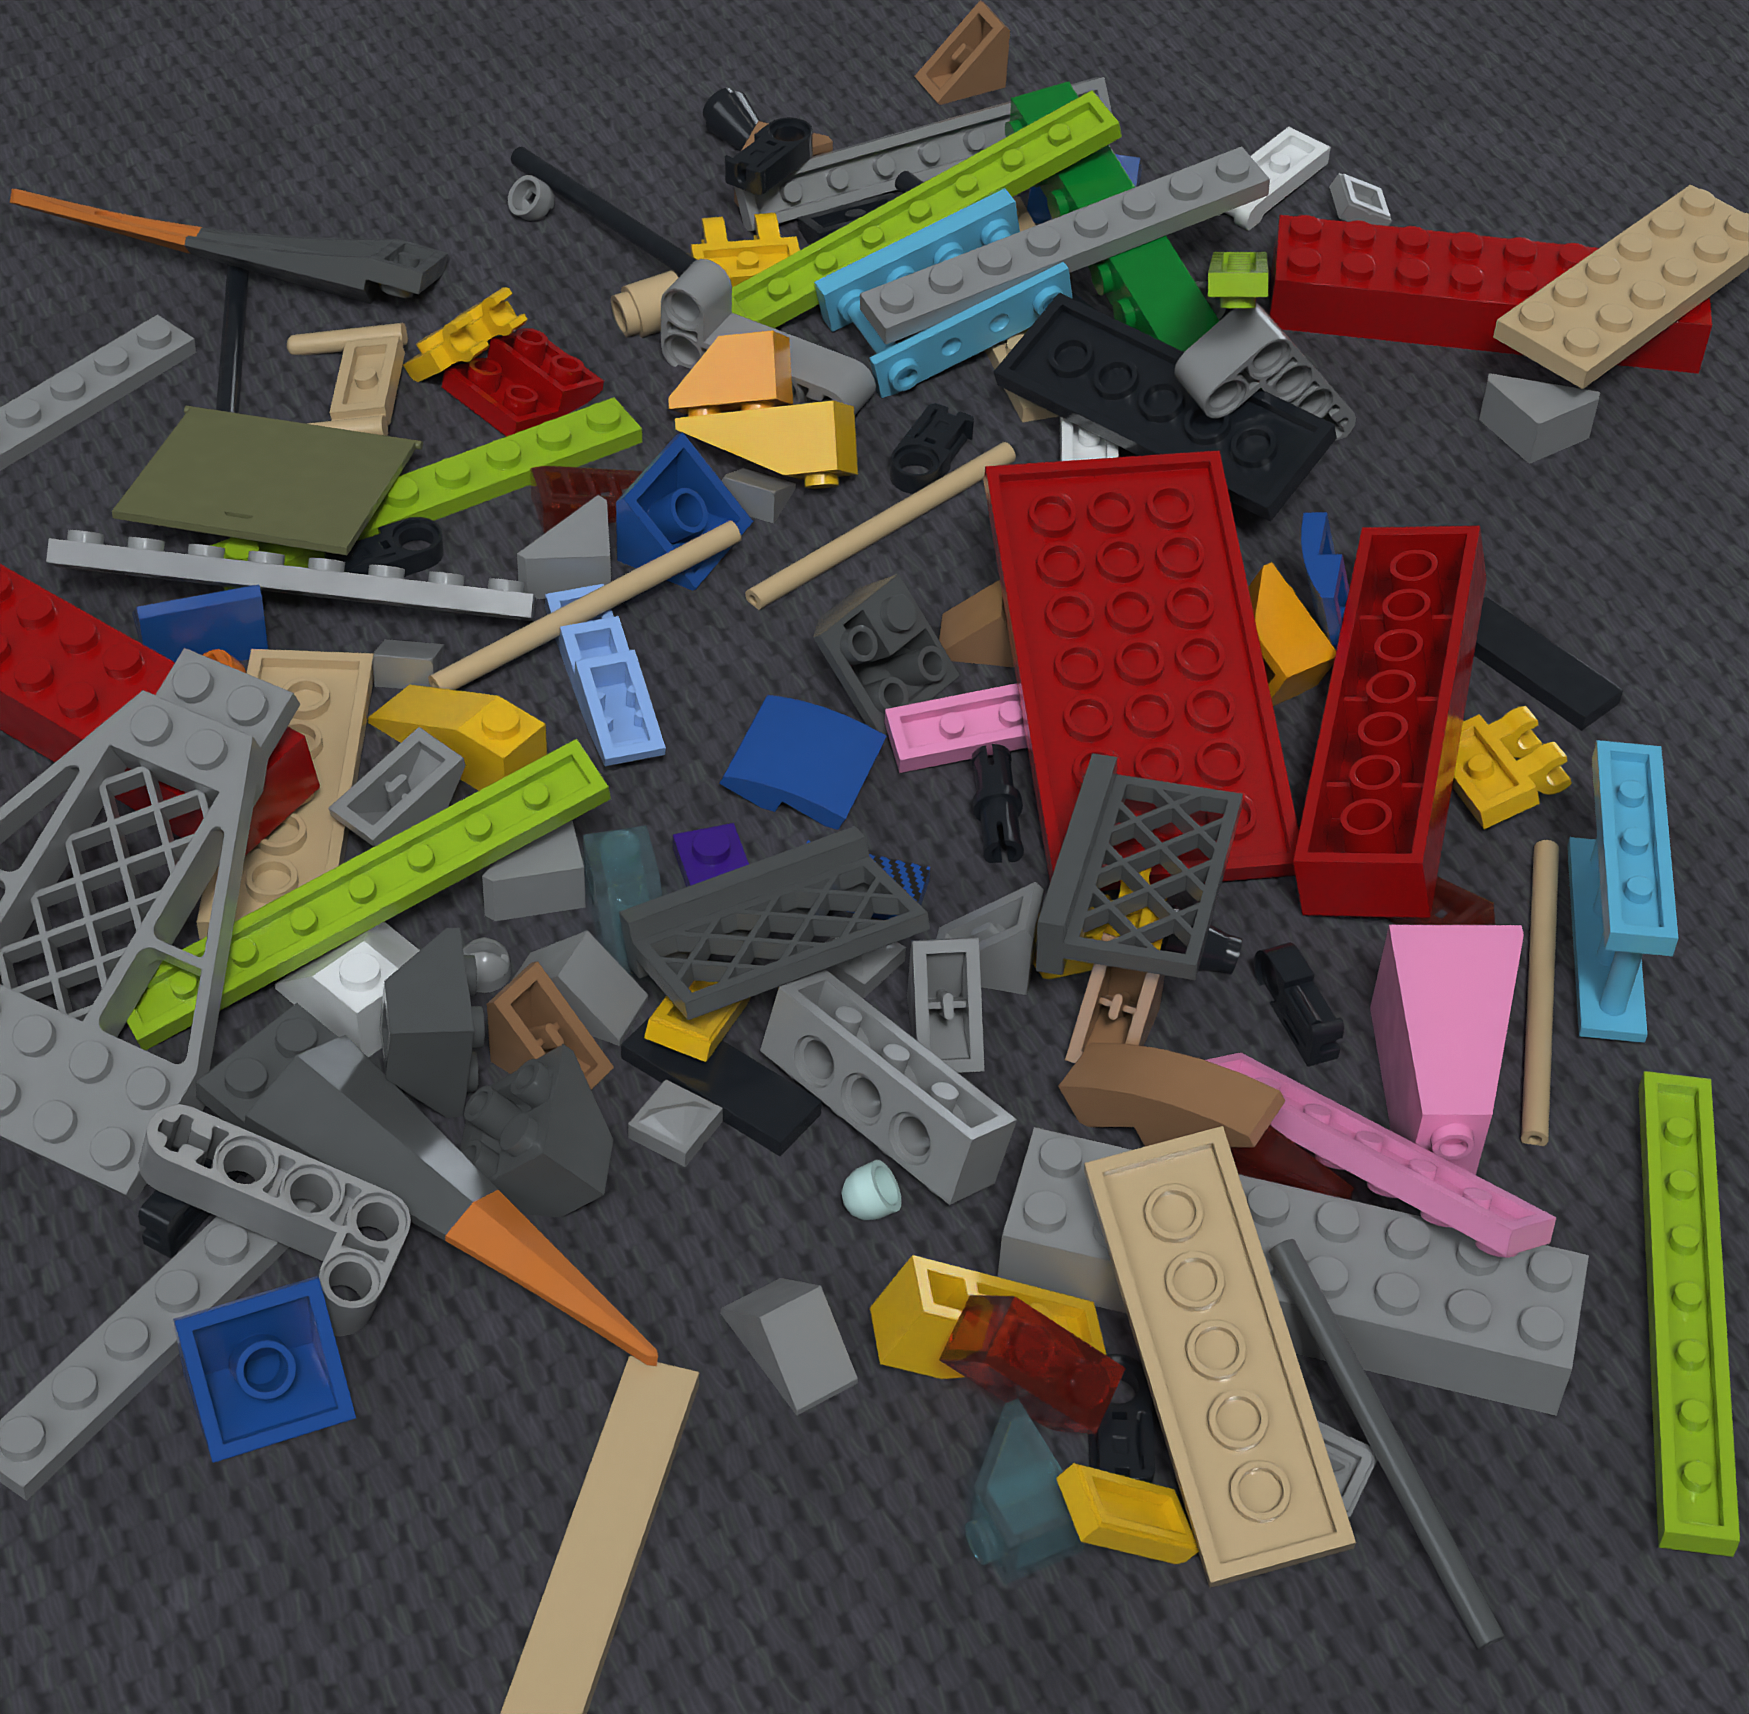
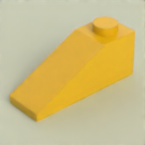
(795, 440)
(479, 727)
(927, 1298)

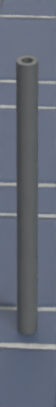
(1387, 1445)

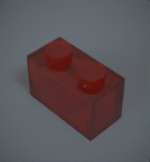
(1033, 1359)

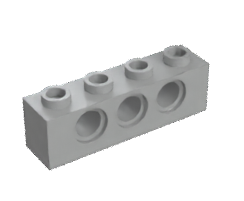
(888, 1086)

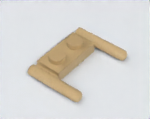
(366, 374)

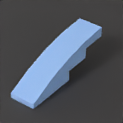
(607, 684)

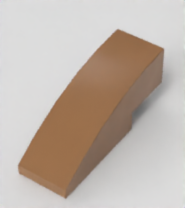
(1167, 1094)

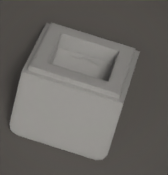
(759, 493)
(406, 663)

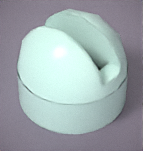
(871, 1192)

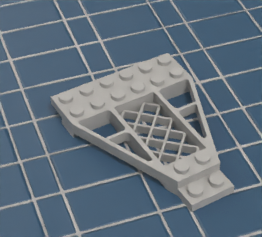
(64, 1074)

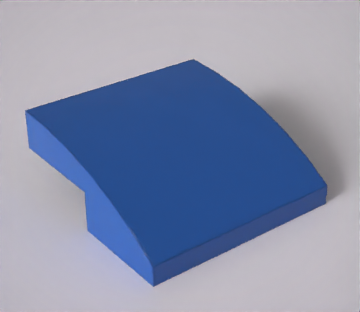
(1325, 574)
(803, 759)

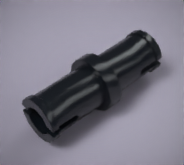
(997, 804)

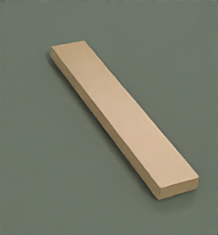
(603, 1542)

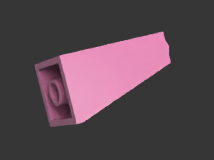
(1443, 1031)

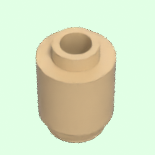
(639, 305)

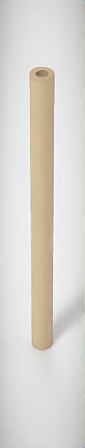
(877, 527)
(586, 607)
(1540, 995)

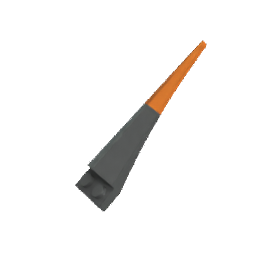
(329, 265)
(337, 1107)

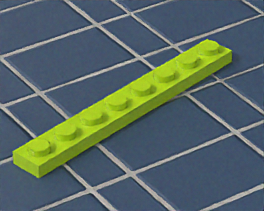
(1010, 164)
(1238, 278)
(482, 473)
(379, 885)
(1687, 1318)

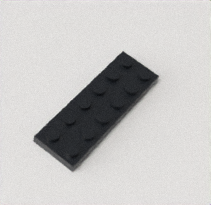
(1127, 393)

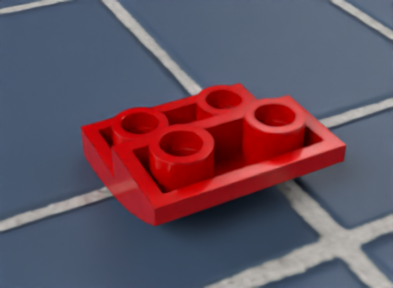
(522, 382)

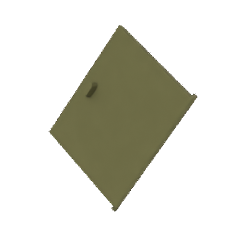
(266, 480)

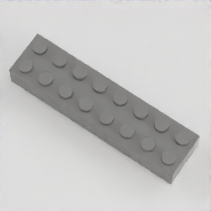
(1404, 1290)

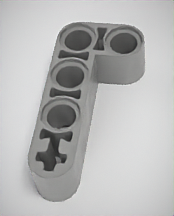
(700, 310)
(1253, 353)
(269, 1206)

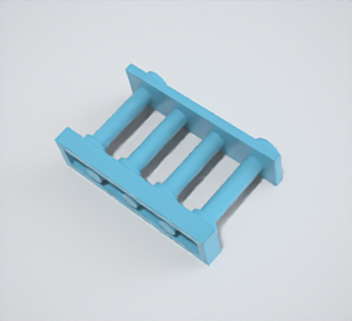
(960, 336)
(1621, 891)

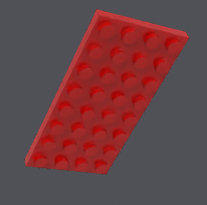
(1139, 645)

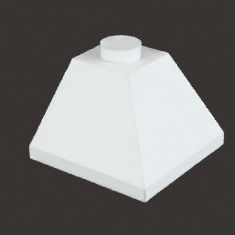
(348, 983)

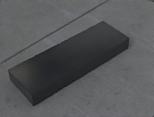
(1543, 668)
(751, 1095)

